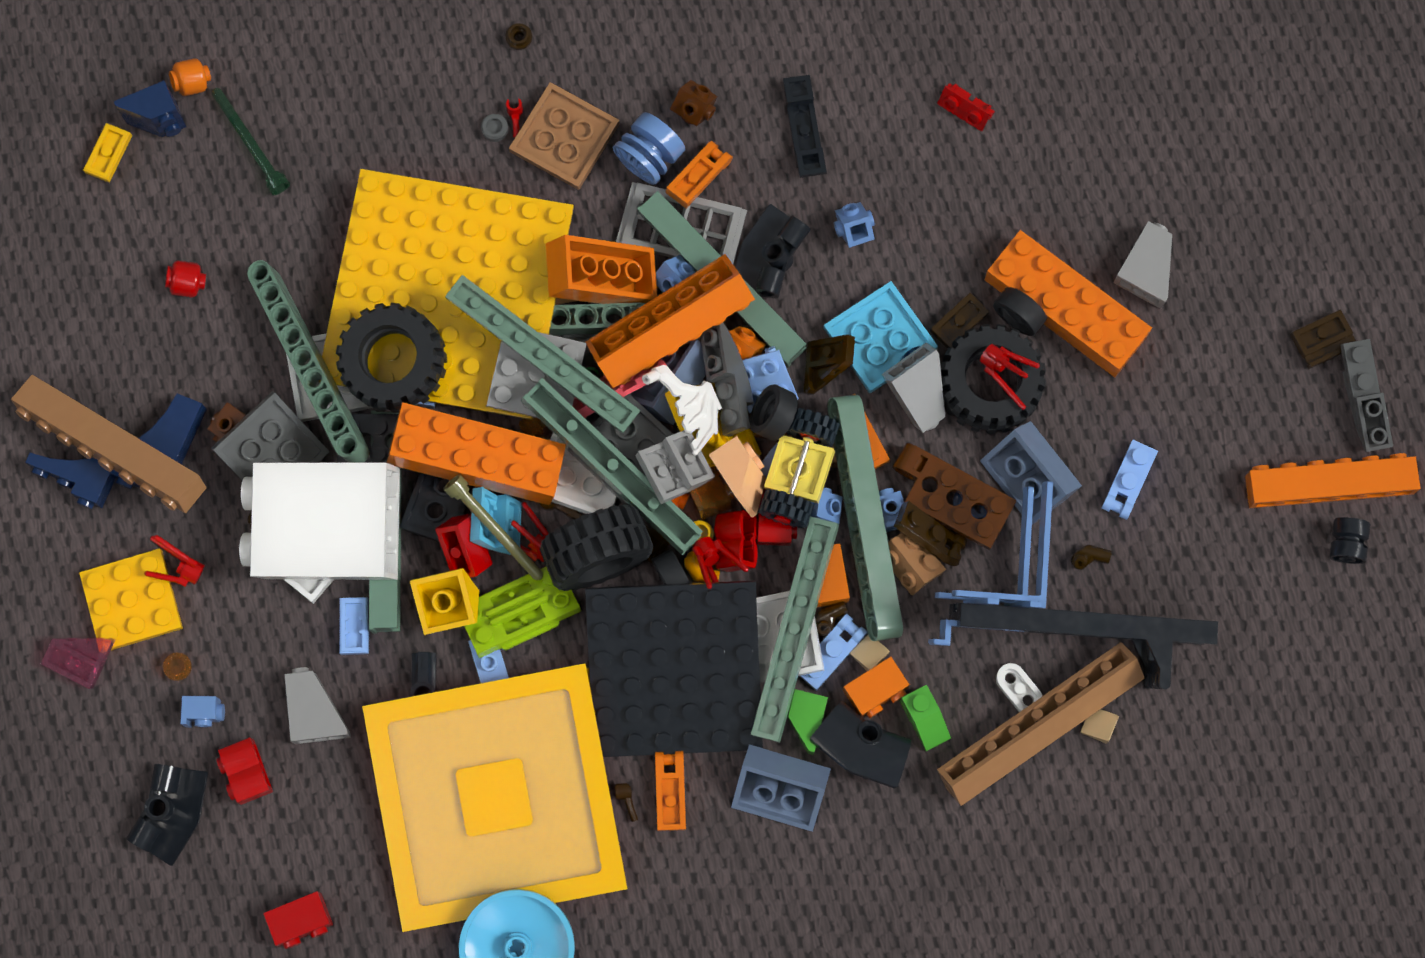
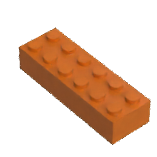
(1072, 303)
(670, 321)
(477, 451)

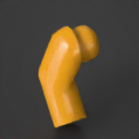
(692, 566)

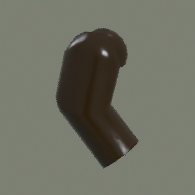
(1088, 554)
(828, 616)

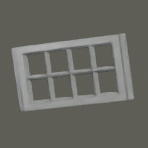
(631, 217)

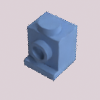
(889, 496)
(201, 710)

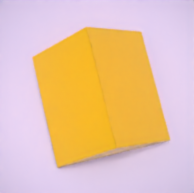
(445, 600)

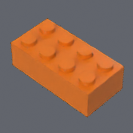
(600, 271)

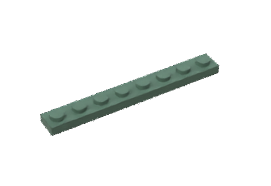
(542, 354)
(795, 629)

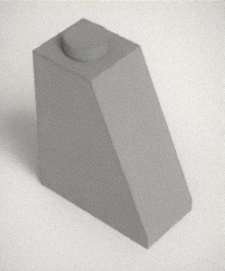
(1148, 265)
(918, 387)
(311, 709)

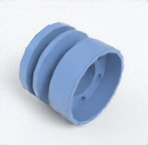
(649, 148)

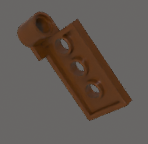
(920, 465)

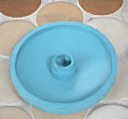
(517, 926)

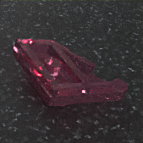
(78, 658)

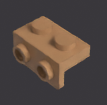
(913, 563)

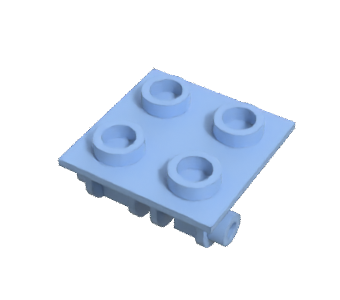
(765, 371)

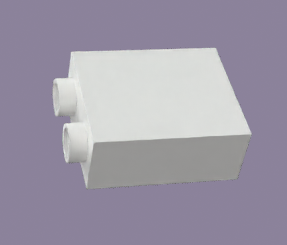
(322, 521)

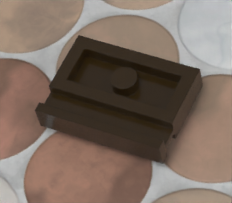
(1322, 338)

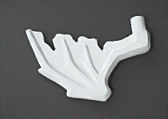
(696, 404)

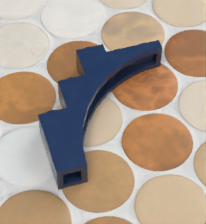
(93, 483)

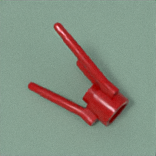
(997, 360)
(535, 542)
(707, 554)
(189, 569)

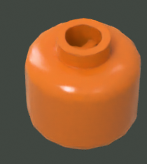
(189, 77)

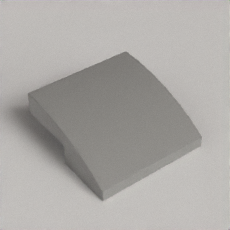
(673, 467)

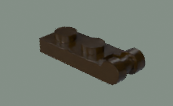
(930, 534)

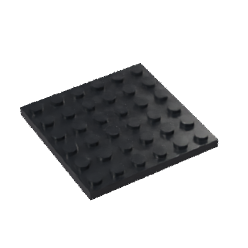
(674, 667)

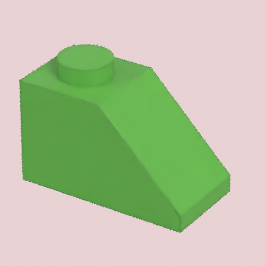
(806, 716)
(925, 717)

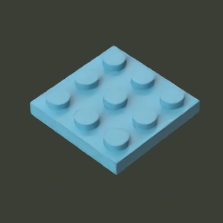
(882, 333)

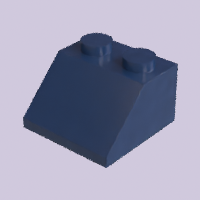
(152, 110)

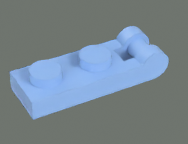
(1130, 478)
(835, 650)

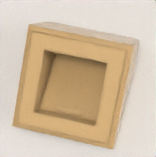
(869, 653)
(1100, 725)

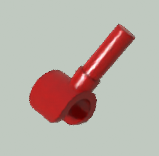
(514, 113)

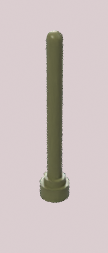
(458, 488)

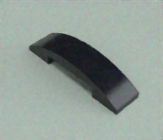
(804, 126)

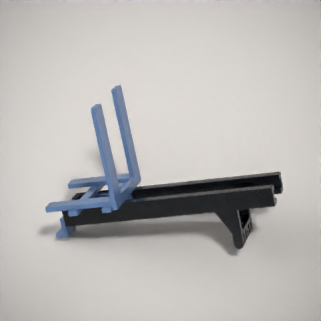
(1023, 613)

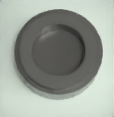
(494, 127)

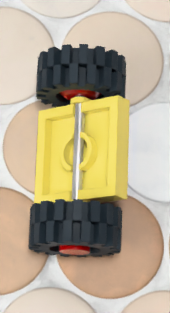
(799, 469)

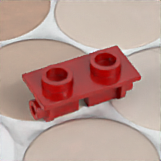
(957, 102)

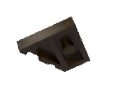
(827, 360)

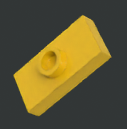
(107, 152)

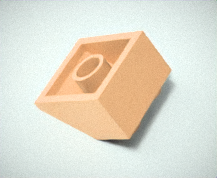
(742, 472)

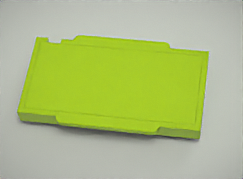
(519, 613)

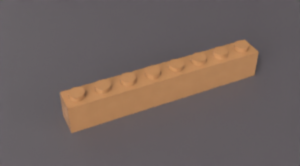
(108, 444)
(1041, 723)

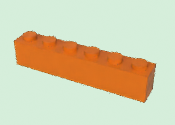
(1332, 481)

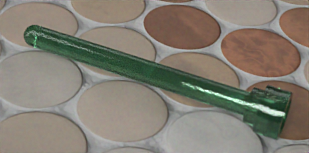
(275, 180)

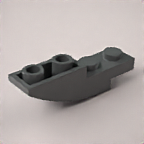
(730, 377)
(1365, 397)

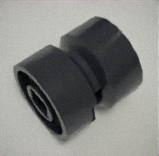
(1350, 540)

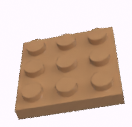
(564, 136)

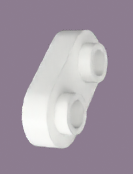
(1020, 688)

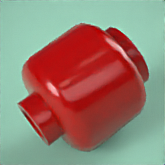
(185, 279)

